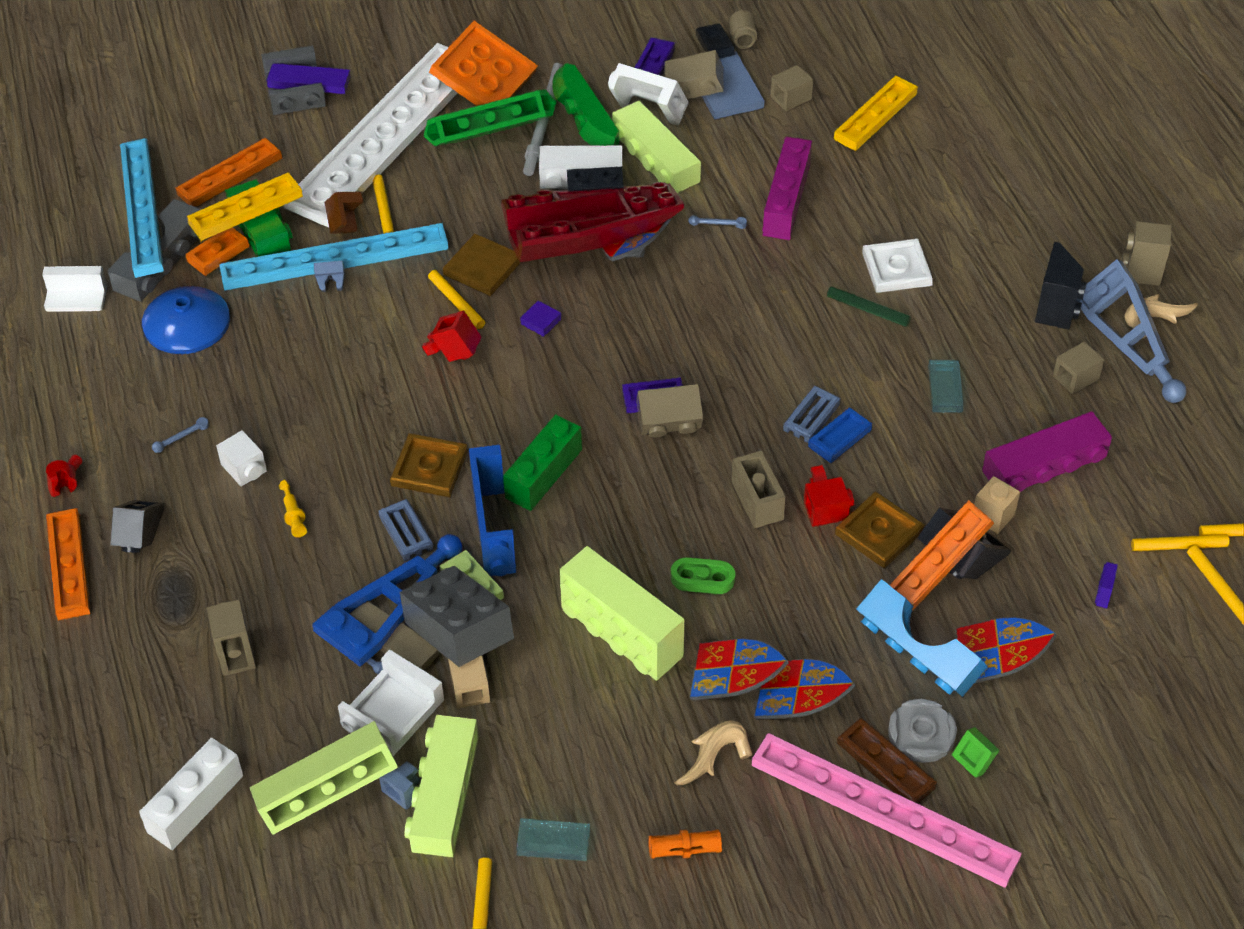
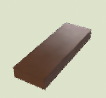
(886, 762)

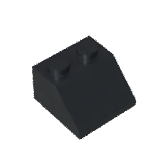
(1061, 289)
(978, 559)

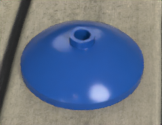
(185, 320)

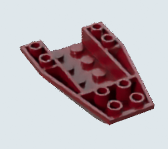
(584, 220)

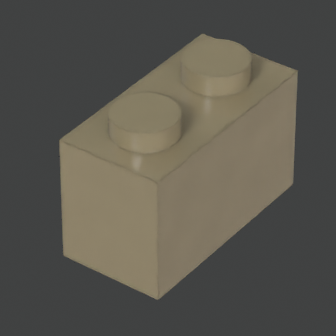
(697, 74)
(1147, 252)
(669, 410)
(758, 489)
(230, 637)

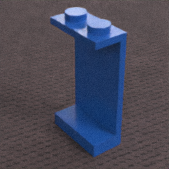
(487, 479)

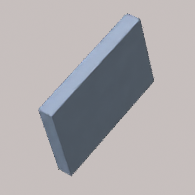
(739, 91)

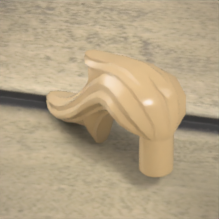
(1158, 309)
(711, 743)

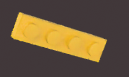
(875, 113)
(244, 206)

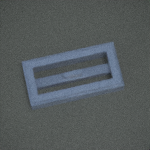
(801, 430)
(414, 548)

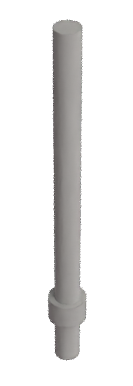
(533, 150)

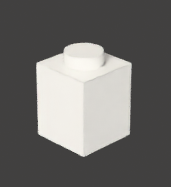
(241, 458)

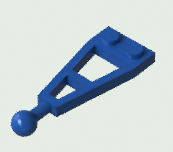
(352, 636)

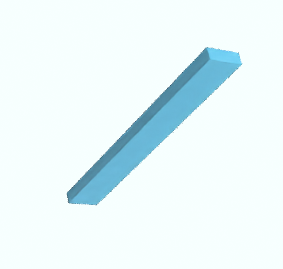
(141, 208)
(351, 252)

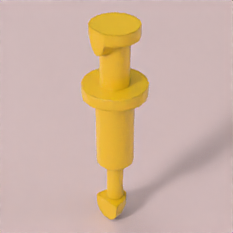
(294, 515)

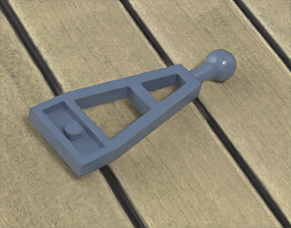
(1104, 291)

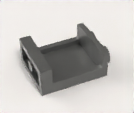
(298, 97)

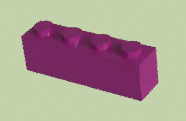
(787, 188)
(1049, 452)

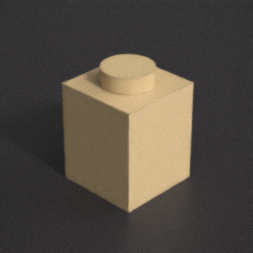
(998, 502)
(469, 683)

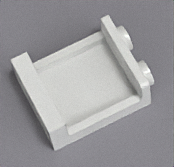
(666, 92)
(396, 700)

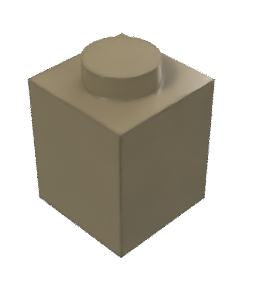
(791, 88)
(1078, 367)

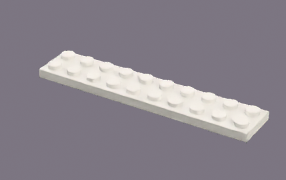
(375, 139)

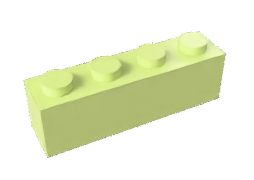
(656, 147)
(323, 777)
(443, 786)

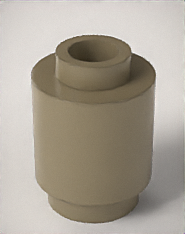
(743, 29)

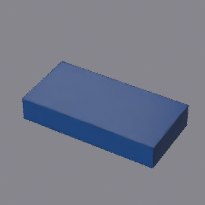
(840, 435)

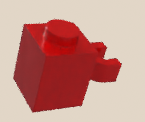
(454, 337)
(826, 499)

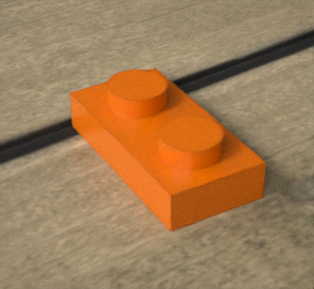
(217, 250)

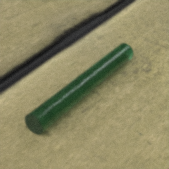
(869, 306)

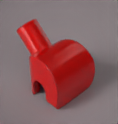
(62, 474)

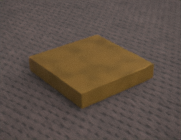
(482, 264)
(429, 465)
(879, 529)

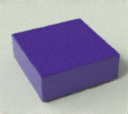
(540, 318)
(1106, 584)

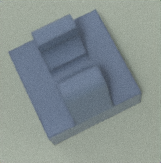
(327, 271)
(400, 784)

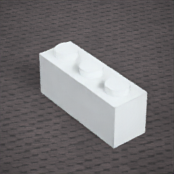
(556, 160)
(191, 793)

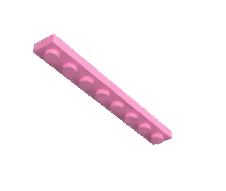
(887, 810)

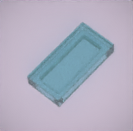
(945, 386)
(553, 839)

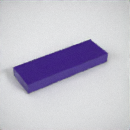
(655, 55)
(288, 76)

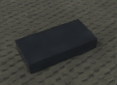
(715, 38)

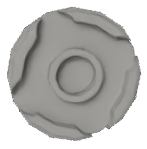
(922, 730)

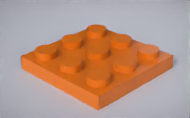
(482, 66)

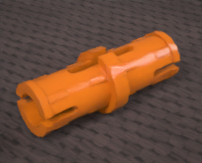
(684, 843)

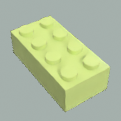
(622, 613)

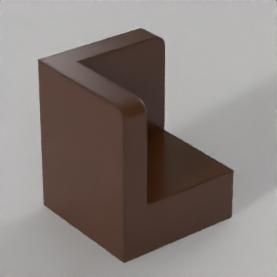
(340, 211)

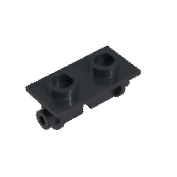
(595, 179)

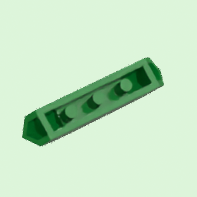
(581, 102)
(489, 118)

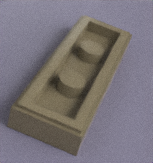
(402, 641)

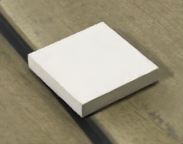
(897, 265)

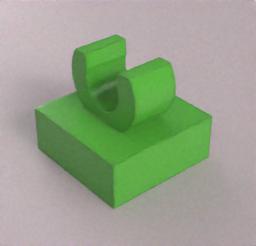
(975, 752)

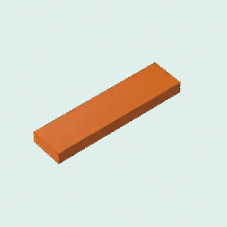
(228, 173)
(942, 553)
(68, 564)

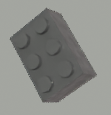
(457, 615)

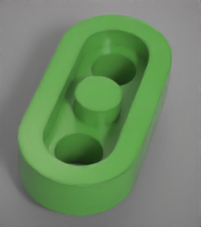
(703, 575)

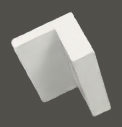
(74, 288)

